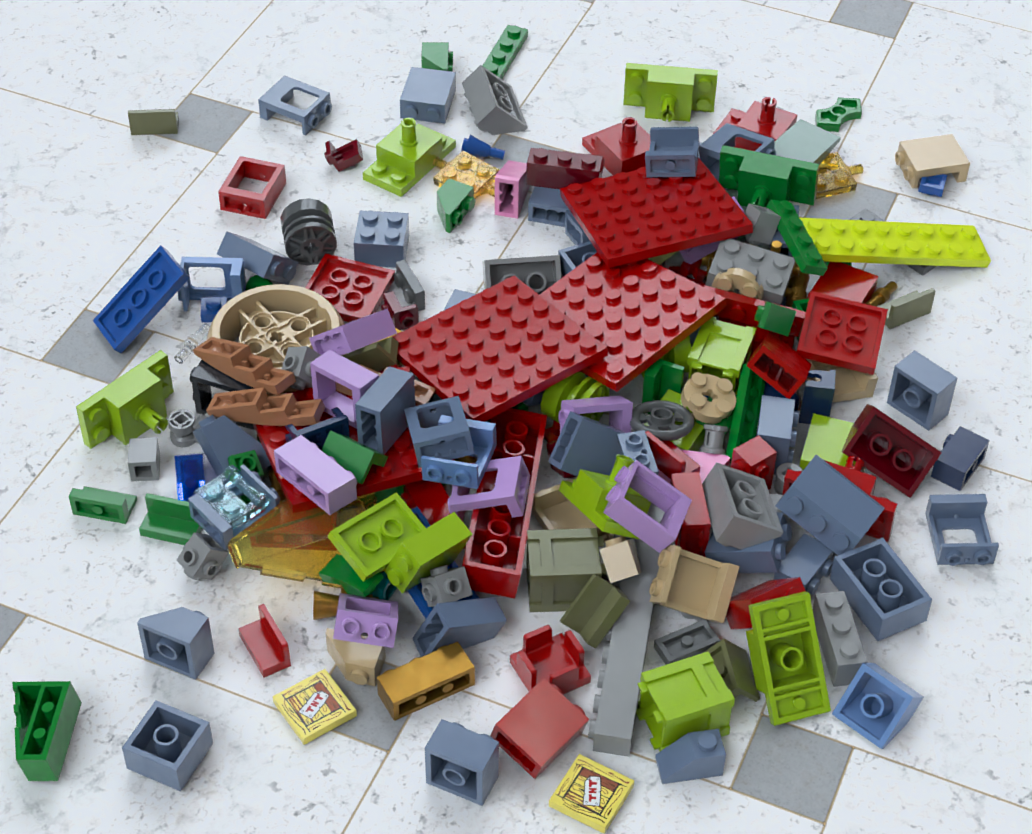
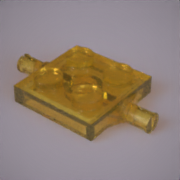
(467, 170)
(836, 176)

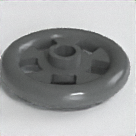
(662, 418)

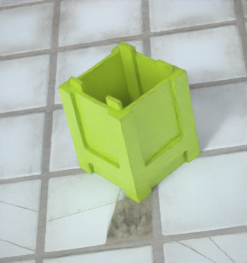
(721, 350)
(684, 700)

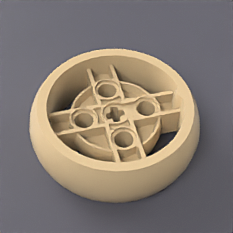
(275, 319)

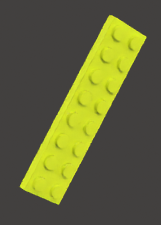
(897, 242)

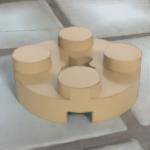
(739, 279)
(717, 388)

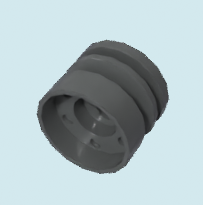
(308, 231)

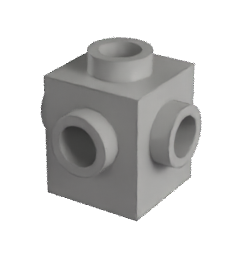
(298, 361)
(202, 557)
(445, 585)

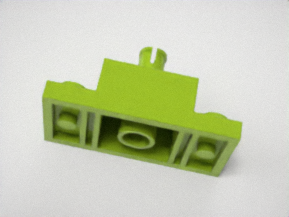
(670, 90)
(407, 156)
(128, 403)
(590, 493)
(787, 658)

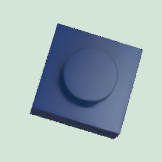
(933, 185)
(210, 307)

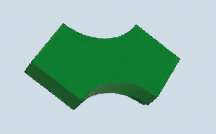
(841, 112)

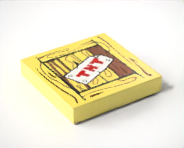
(314, 706)
(591, 793)

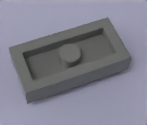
(412, 289)
(686, 642)

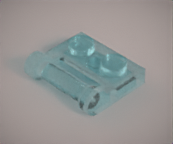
(227, 502)

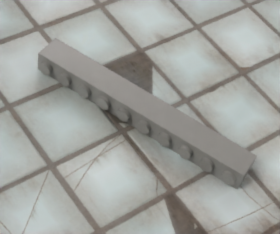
(625, 657)

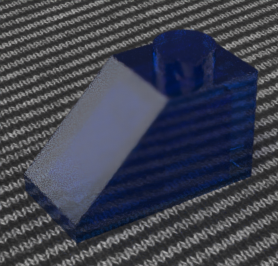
(189, 473)

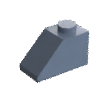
(692, 757)

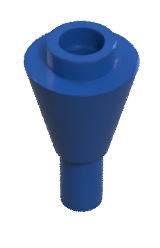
(481, 149)

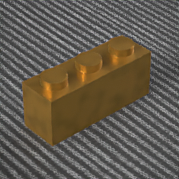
(425, 680)

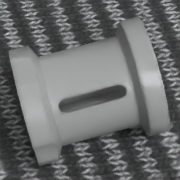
(714, 439)

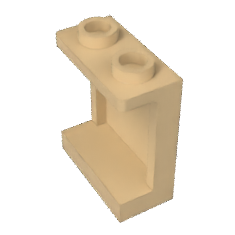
(931, 157)
(848, 383)
(557, 512)
(693, 584)

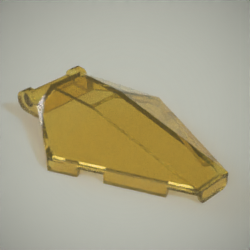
(293, 543)

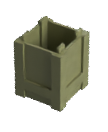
(560, 566)

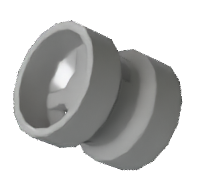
(181, 427)

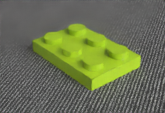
(375, 535)

